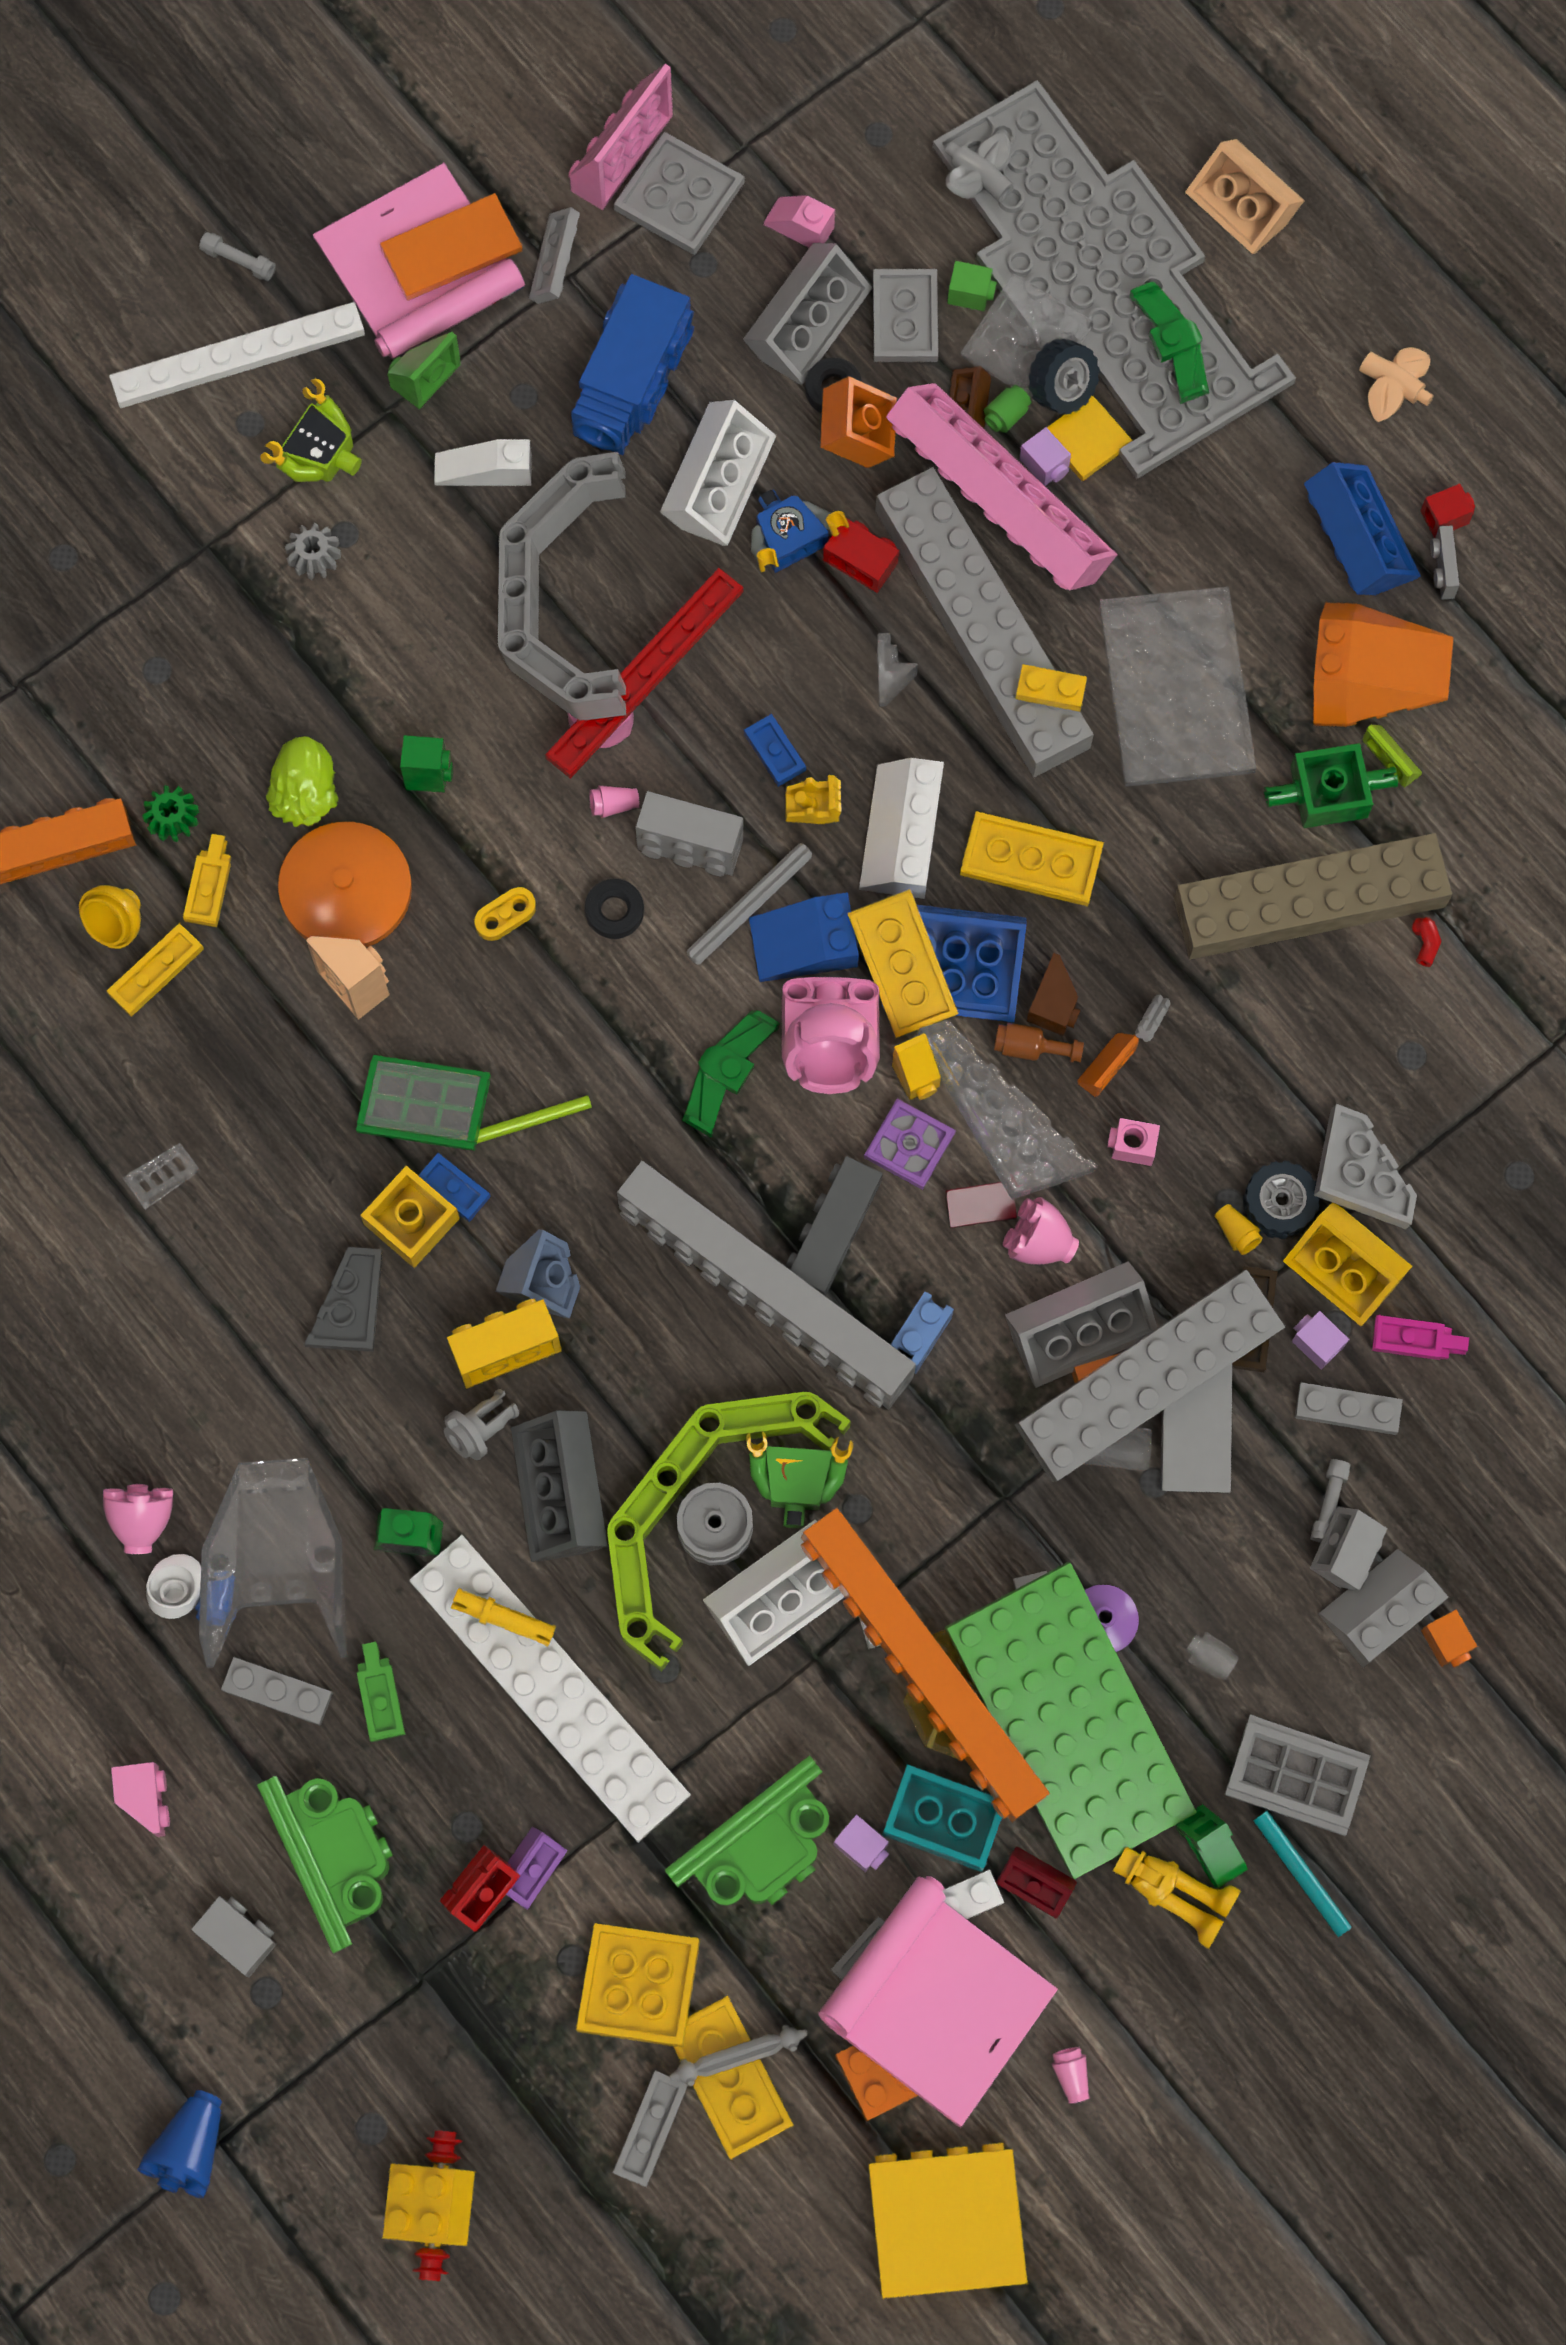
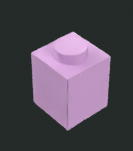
(1045, 457)
(1319, 1339)
(862, 1844)

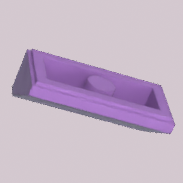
(535, 1862)

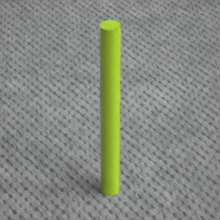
(534, 1118)

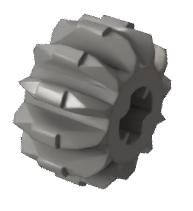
(317, 561)

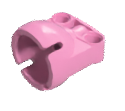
(830, 1032)

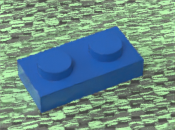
(774, 750)
(455, 1186)

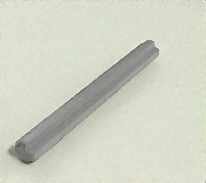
(749, 903)

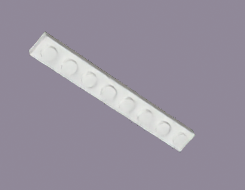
(237, 355)

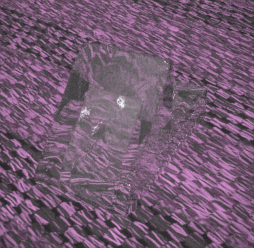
(891, 675)

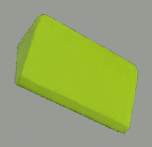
(1391, 754)

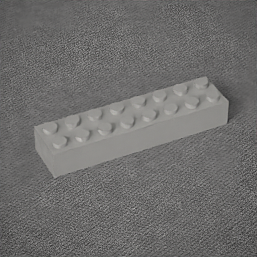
(1149, 1376)

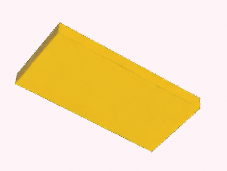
(1031, 858)
(903, 963)
(738, 2100)

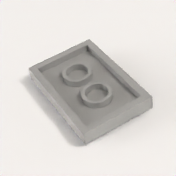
(905, 315)

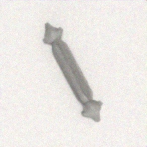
(738, 2055)

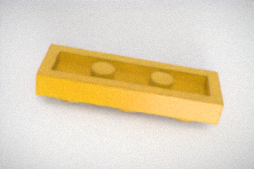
(155, 970)

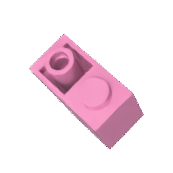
(138, 1793)

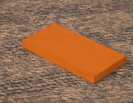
(451, 247)

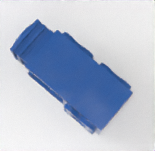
(631, 363)

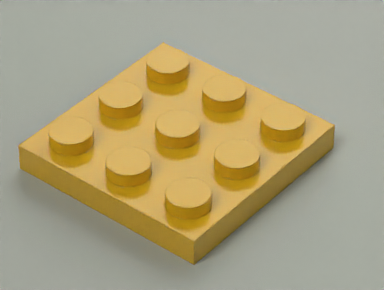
(638, 1985)

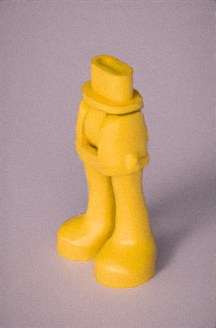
(1158, 1878)

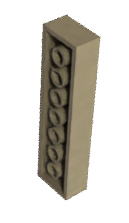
(1312, 896)

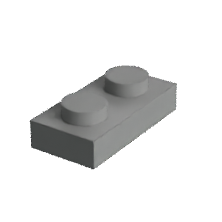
(1446, 573)

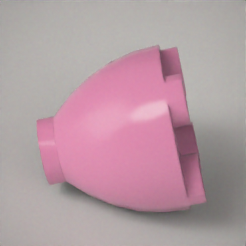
(1040, 1235)
(138, 1515)

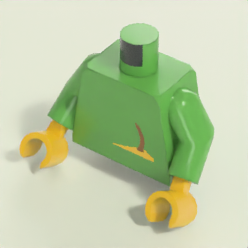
(797, 1476)

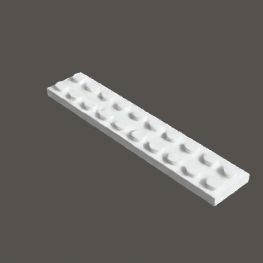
(555, 1695)

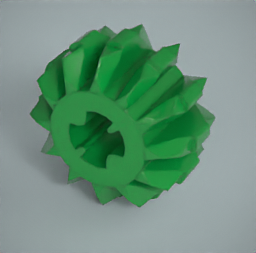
(175, 823)

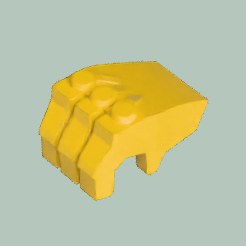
(814, 801)

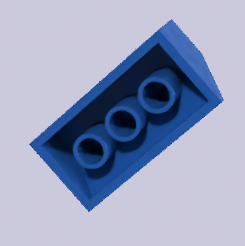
(1361, 528)

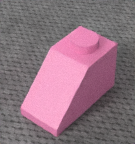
(802, 219)

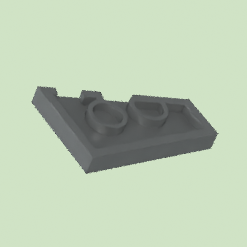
(351, 1306)

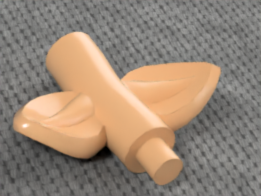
(1396, 381)

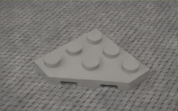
(1361, 1171)

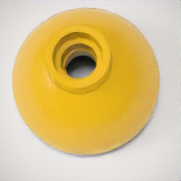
(111, 915)

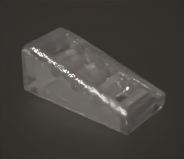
(143, 1172)

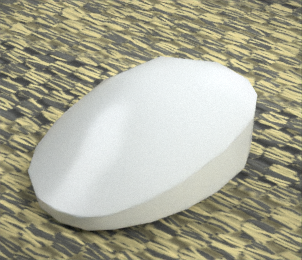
(174, 1586)

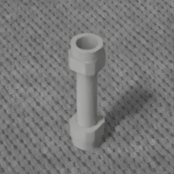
(213, 246)
(1337, 1474)

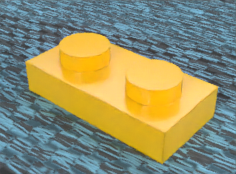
(1051, 687)

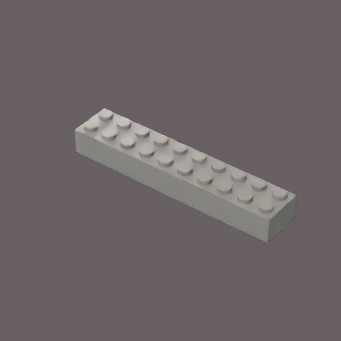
(978, 617)
(765, 1286)

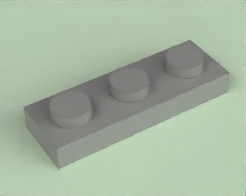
(554, 255)
(1348, 1408)
(276, 1691)
(650, 2129)

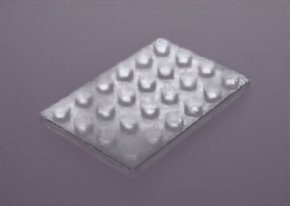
(1177, 686)

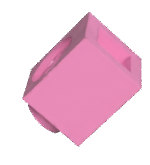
(1145, 1132)

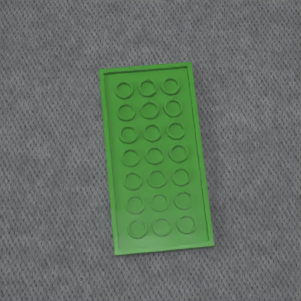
(1072, 1718)

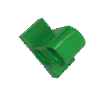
(1212, 1846)

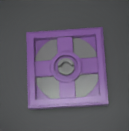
(909, 1144)

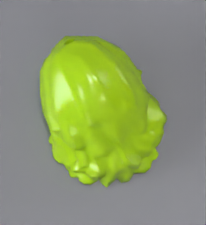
(302, 783)

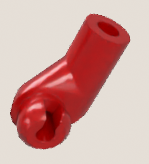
(1431, 940)

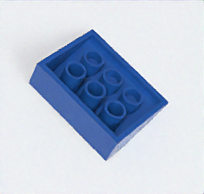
(978, 959)

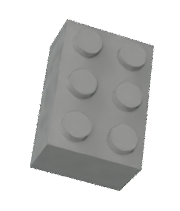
(689, 834)

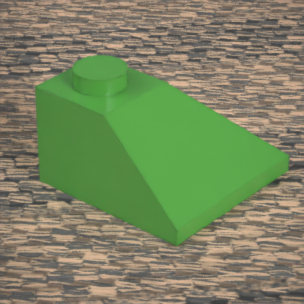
(424, 369)

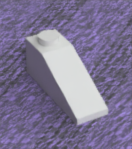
(486, 464)

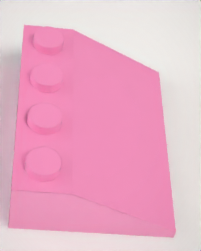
(624, 139)

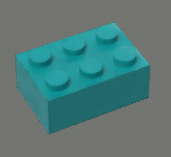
(943, 1818)

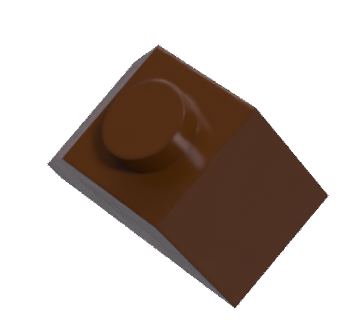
(1055, 1000)

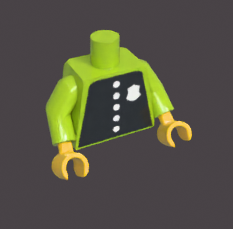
(317, 443)

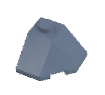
(541, 1272)

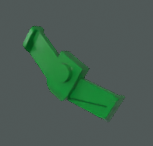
(1174, 339)
(726, 1068)

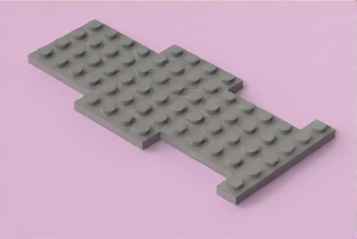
(1088, 246)

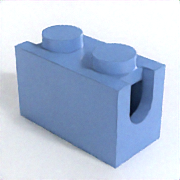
(922, 1329)

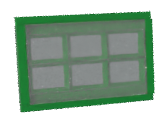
(423, 1102)

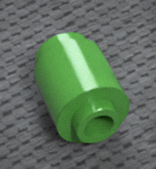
(1007, 409)

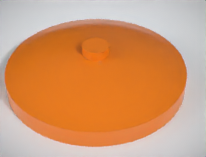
(345, 883)

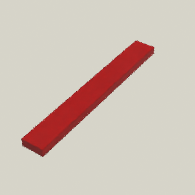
(649, 669)

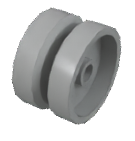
(718, 1544)

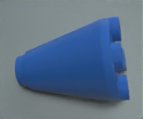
(186, 2147)

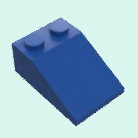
(804, 938)

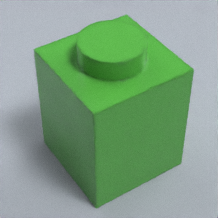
(971, 286)

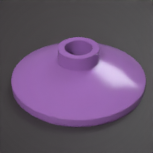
(1122, 1611)

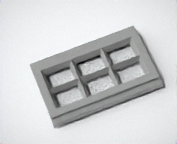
(1297, 1775)

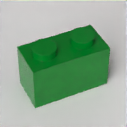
(425, 764)

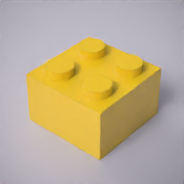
(410, 1216)

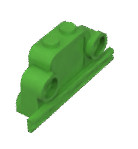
(760, 1844)
(331, 1852)

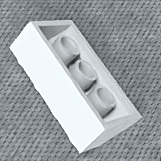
(718, 472)
(901, 827)
(772, 1599)

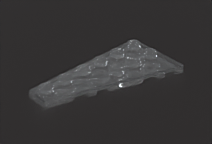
(1004, 1121)

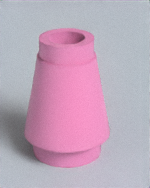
(612, 800)
(1072, 2073)

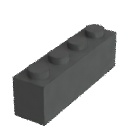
(835, 1224)

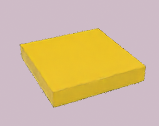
(1089, 437)

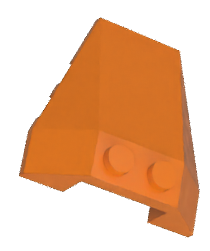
(1376, 665)

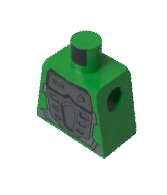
(408, 1532)

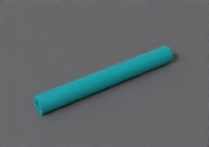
(1302, 1874)

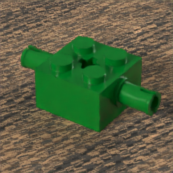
(1349, 789)

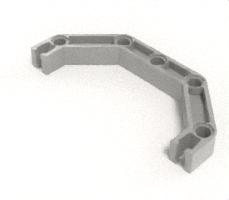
(520, 543)

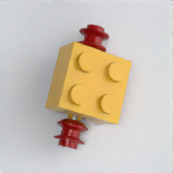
(430, 2205)

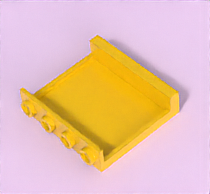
(947, 2221)

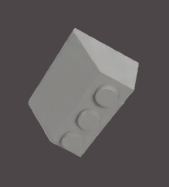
(1385, 1608)

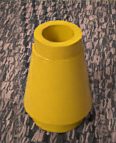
(1238, 1230)

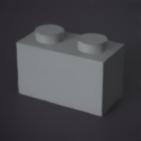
(1348, 1548)
(234, 1935)

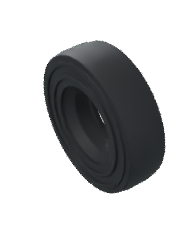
(822, 370)
(614, 928)

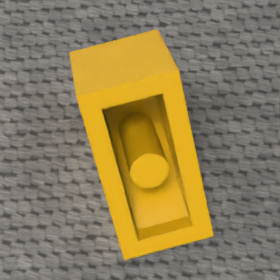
(916, 1067)

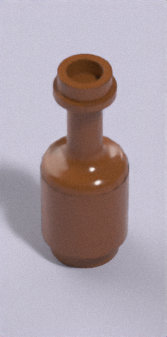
(1029, 1043)

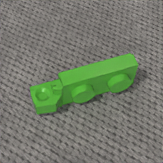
(379, 1695)

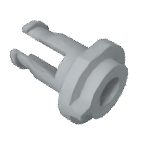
(468, 1432)

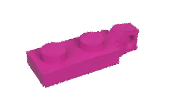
(1416, 1338)

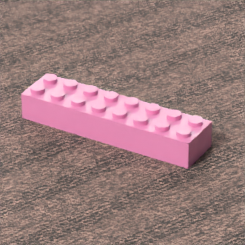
(1000, 486)

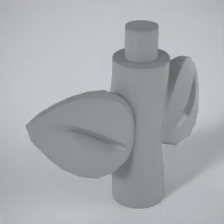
(980, 168)

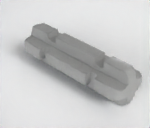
(1152, 1018)

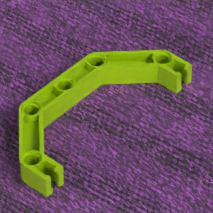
(684, 1457)

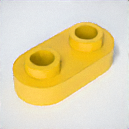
(502, 911)

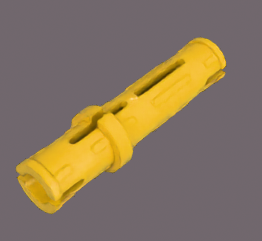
(488, 1611)

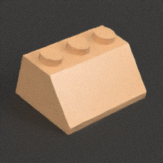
(1244, 195)
(350, 971)

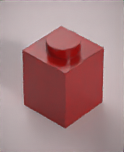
(1448, 508)

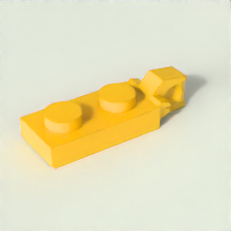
(208, 884)

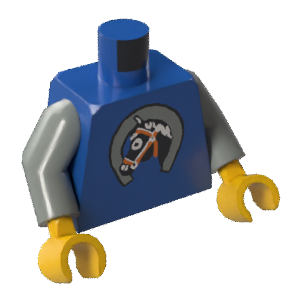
(791, 530)

